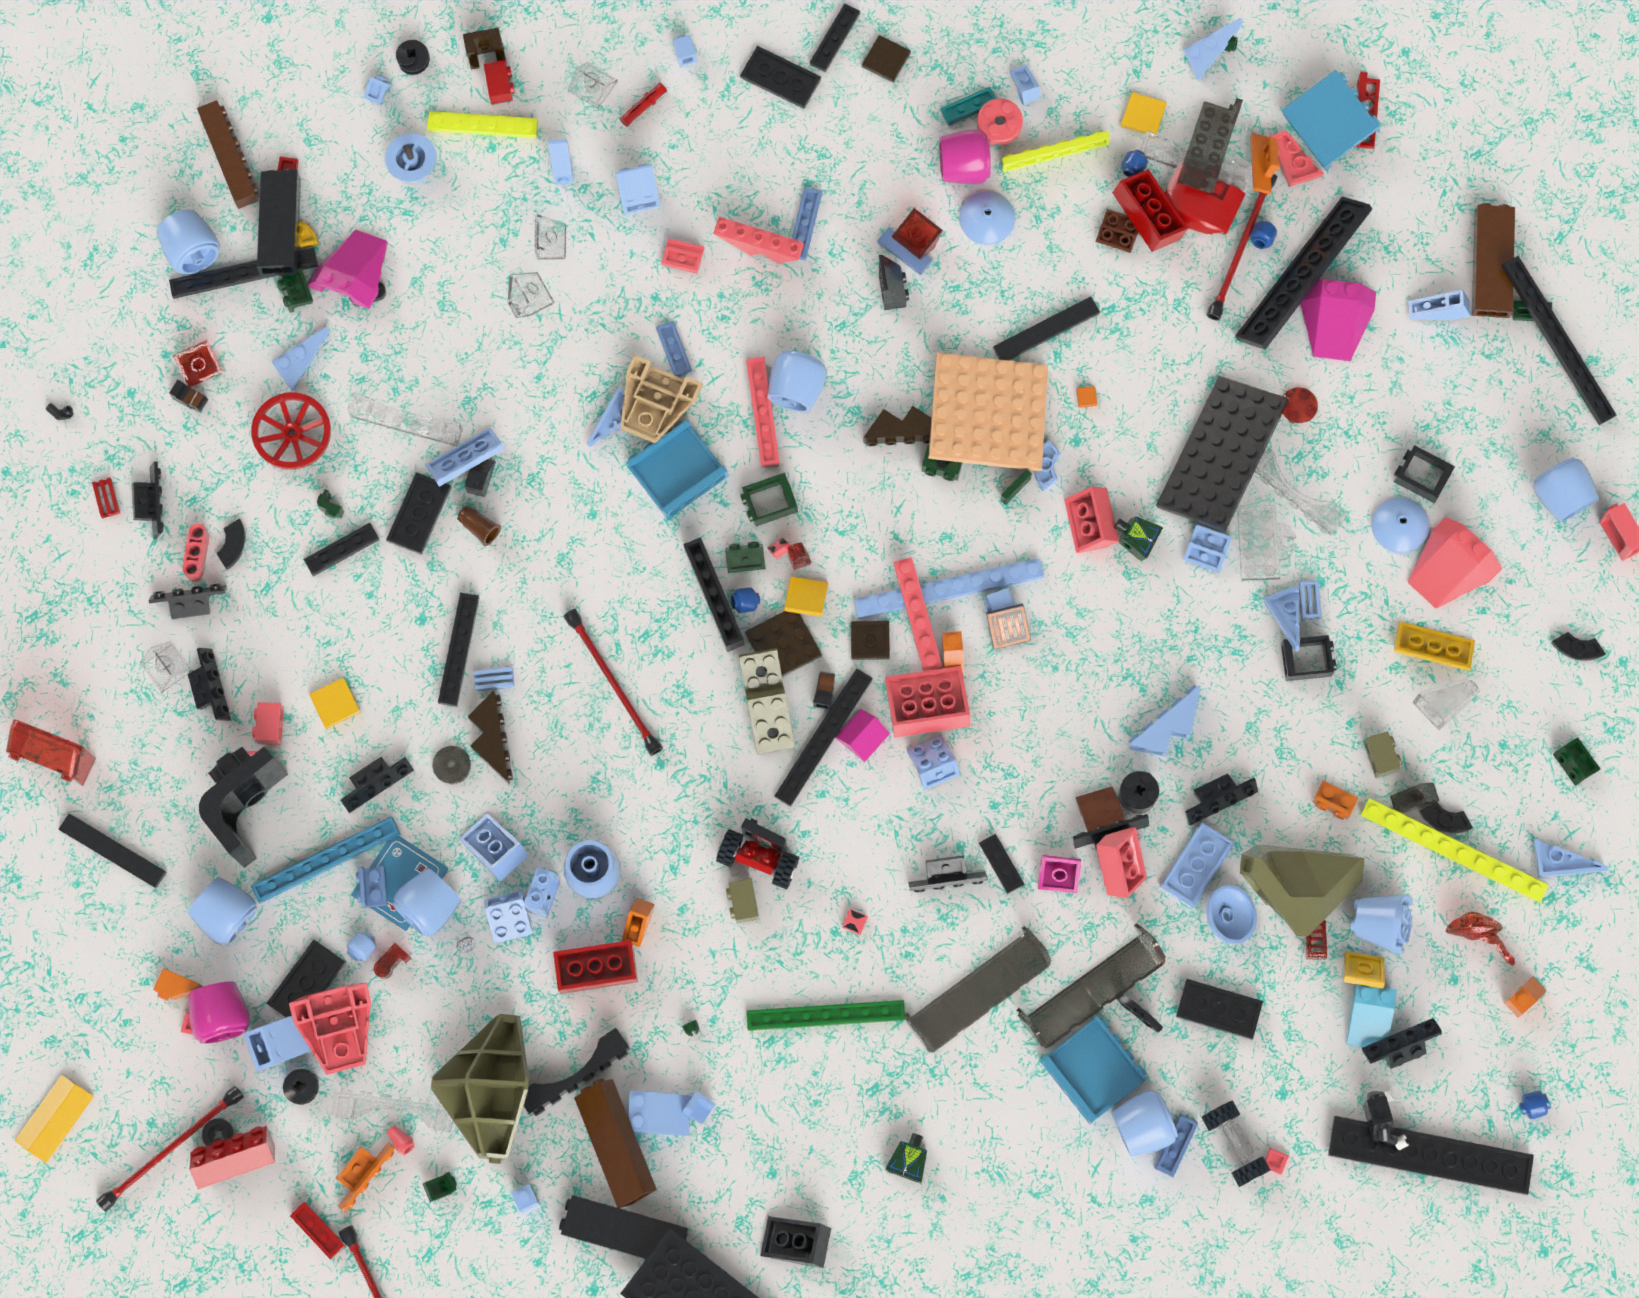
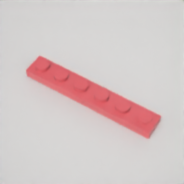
(762, 412)
(917, 614)

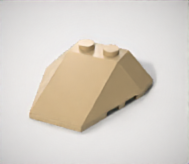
(654, 399)

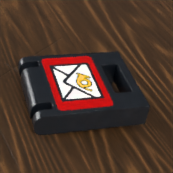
(764, 836)

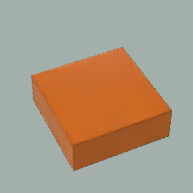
(1086, 396)

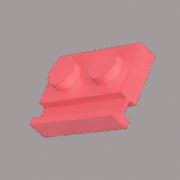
(682, 256)

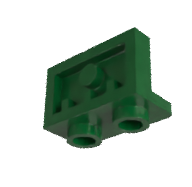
(295, 290)
(745, 557)
(1576, 761)

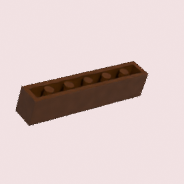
(227, 154)

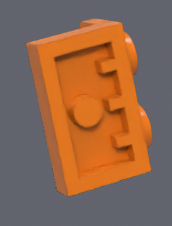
(1335, 800)

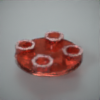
(1301, 405)

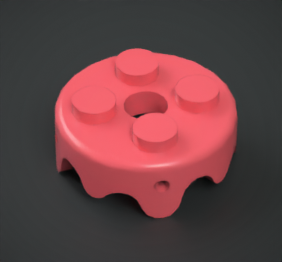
(1004, 133)

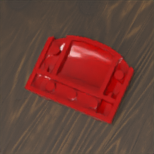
(1203, 210)

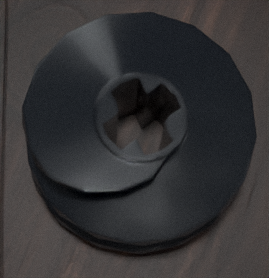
(406, 57)
(309, 1091)

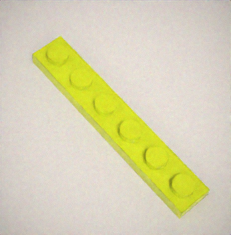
(482, 124)
(1055, 151)

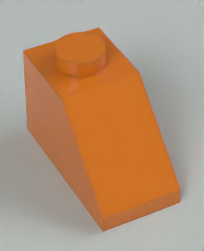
(952, 650)
(638, 921)
(174, 985)
(1525, 997)

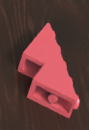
(758, 241)

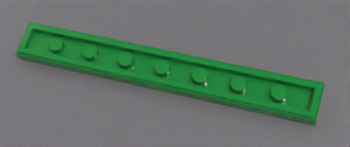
(825, 1015)

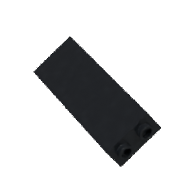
(278, 222)
(614, 1227)

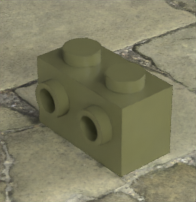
(1382, 754)
(743, 901)

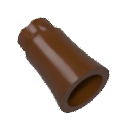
(479, 525)

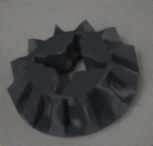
(216, 1124)

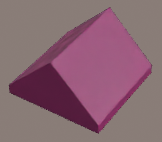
(863, 735)
(1059, 874)

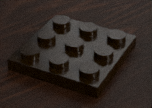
(789, 636)

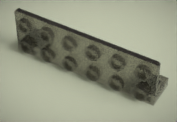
(1209, 145)

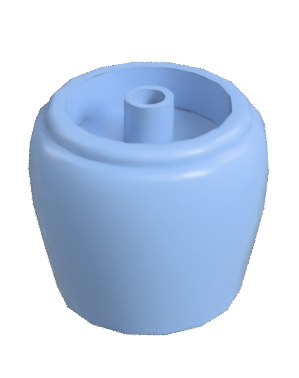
(188, 242)
(796, 381)
(1566, 489)
(592, 869)
(426, 902)
(222, 910)
(1145, 1123)

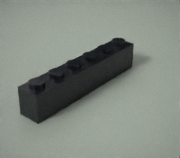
(713, 594)

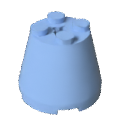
(1384, 921)

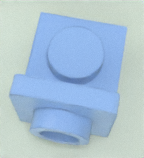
(377, 89)

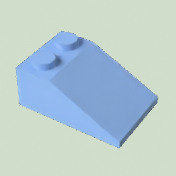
(494, 847)
(658, 1113)

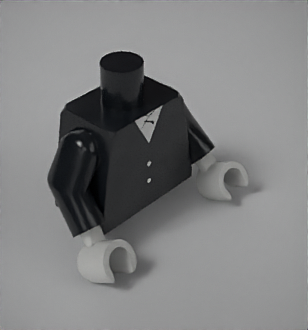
(1381, 1120)

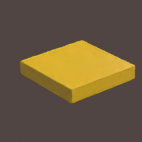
(1143, 113)
(806, 596)
(334, 703)
(1364, 969)

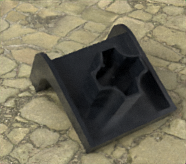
(239, 785)

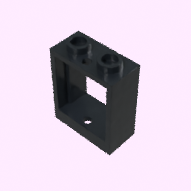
(1417, 488)
(1288, 661)

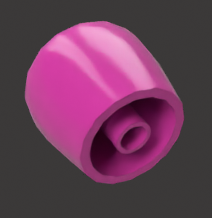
(965, 157)
(217, 1012)

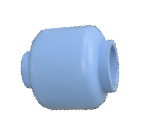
(361, 946)

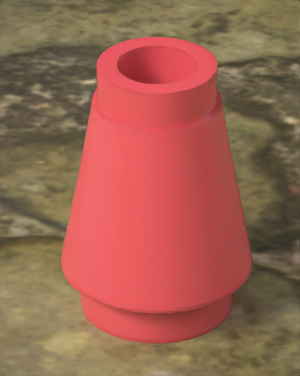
(401, 1141)

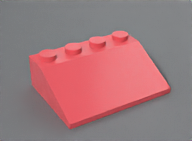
(927, 701)

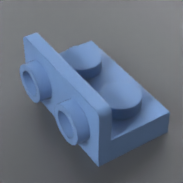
(372, 886)

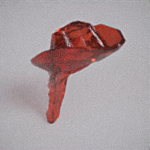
(1480, 927)

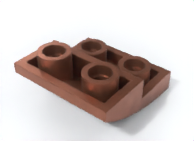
(1117, 231)
(1099, 808)

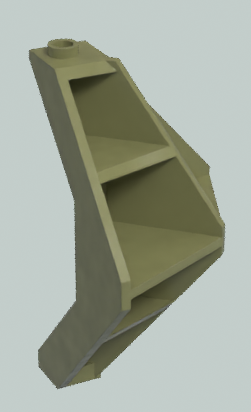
(1301, 882)
(487, 1087)

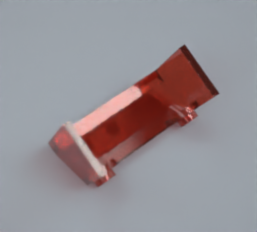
(49, 751)

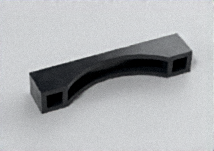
(609, 1048)

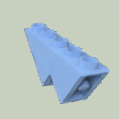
(1175, 722)

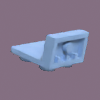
(933, 762)
(507, 916)

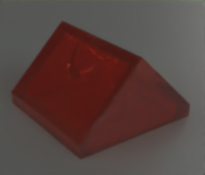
(917, 234)
(198, 363)

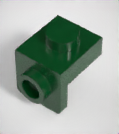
(330, 509)
(440, 1187)

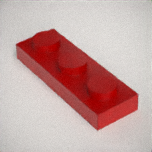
(317, 1230)

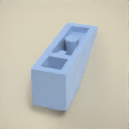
(561, 161)
(1441, 307)

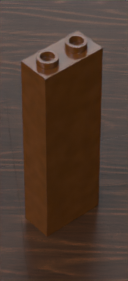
(1491, 248)
(615, 1143)

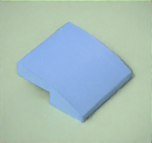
(1207, 548)

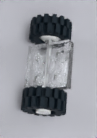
(1221, 1116)

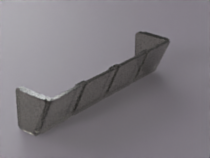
(1094, 989)
(979, 991)

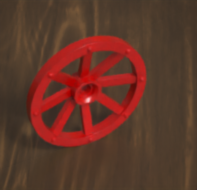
(288, 427)

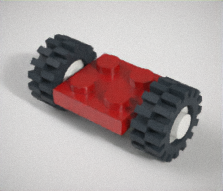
(757, 857)

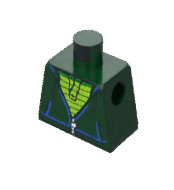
(1138, 536)
(908, 1159)

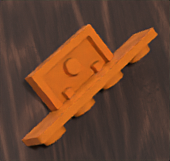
(1264, 161)
(360, 1171)

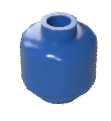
(1134, 163)
(1263, 234)
(745, 600)
(1535, 1104)

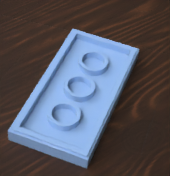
(464, 456)
(1197, 864)

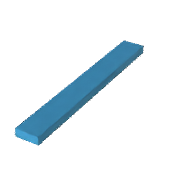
(325, 860)

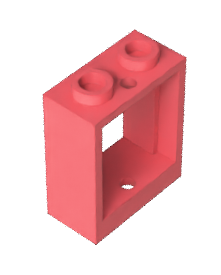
(1621, 530)

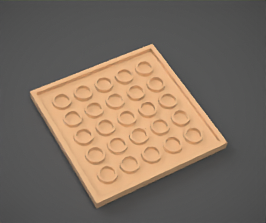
(988, 411)

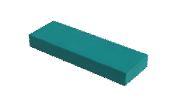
(966, 106)

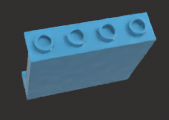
(1331, 119)
(676, 469)
(1094, 1069)

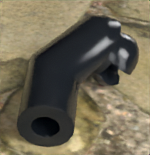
(60, 414)

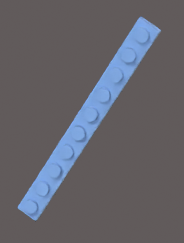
(953, 587)

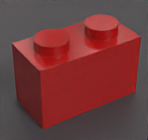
(498, 82)

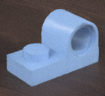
(1026, 84)

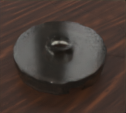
(453, 774)

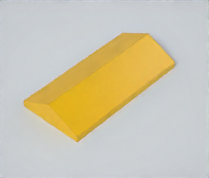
(1434, 646)
(54, 1118)

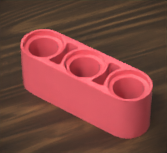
(192, 544)

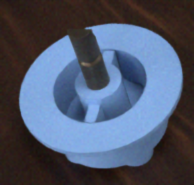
(410, 157)

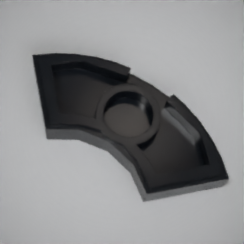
(233, 545)
(1578, 649)
(1444, 820)
(1140, 1013)

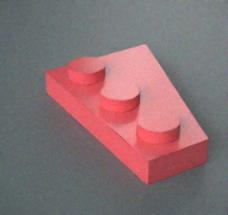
(1293, 161)

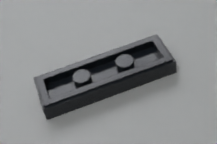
(1001, 864)

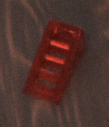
(1317, 955)

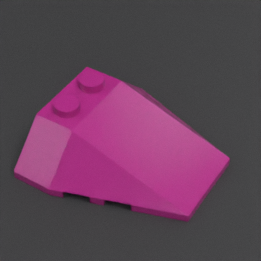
(353, 269)
(1337, 317)

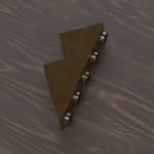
(892, 430)
(490, 743)

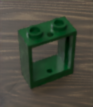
(781, 480)

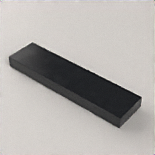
(834, 38)
(341, 549)

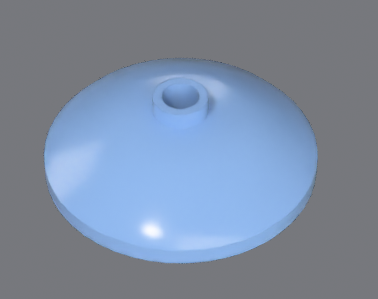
(987, 228)
(1398, 536)
(1238, 912)

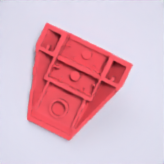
(1452, 564)
(335, 1025)

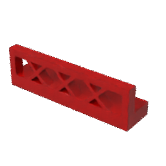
(1361, 90)

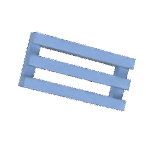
(1310, 616)
(478, 687)

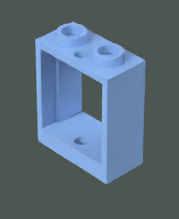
(542, 885)

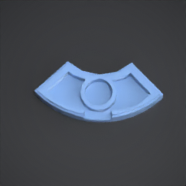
(1047, 476)

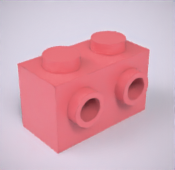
(268, 723)

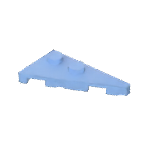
(1205, 51)
(295, 361)
(610, 419)
(1285, 610)
(1558, 862)

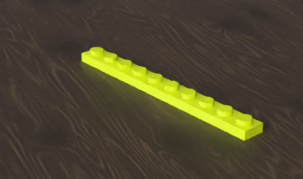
(1454, 849)

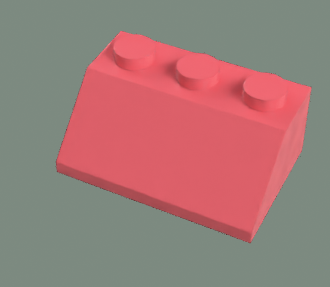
(1091, 519)
(1121, 862)

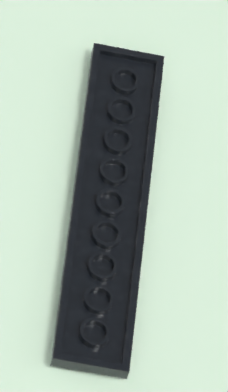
(1303, 272)
(1434, 1156)

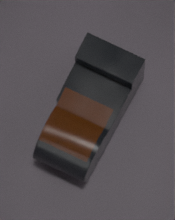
(188, 396)
(824, 690)

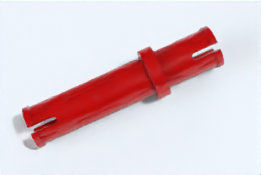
(648, 100)

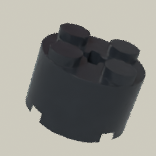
(1132, 801)

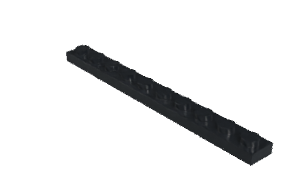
(1558, 340)

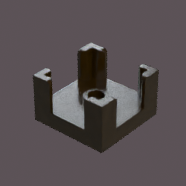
(481, 43)

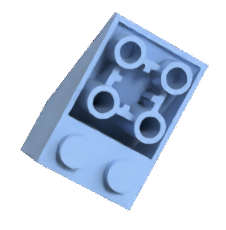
(637, 188)
(275, 1043)

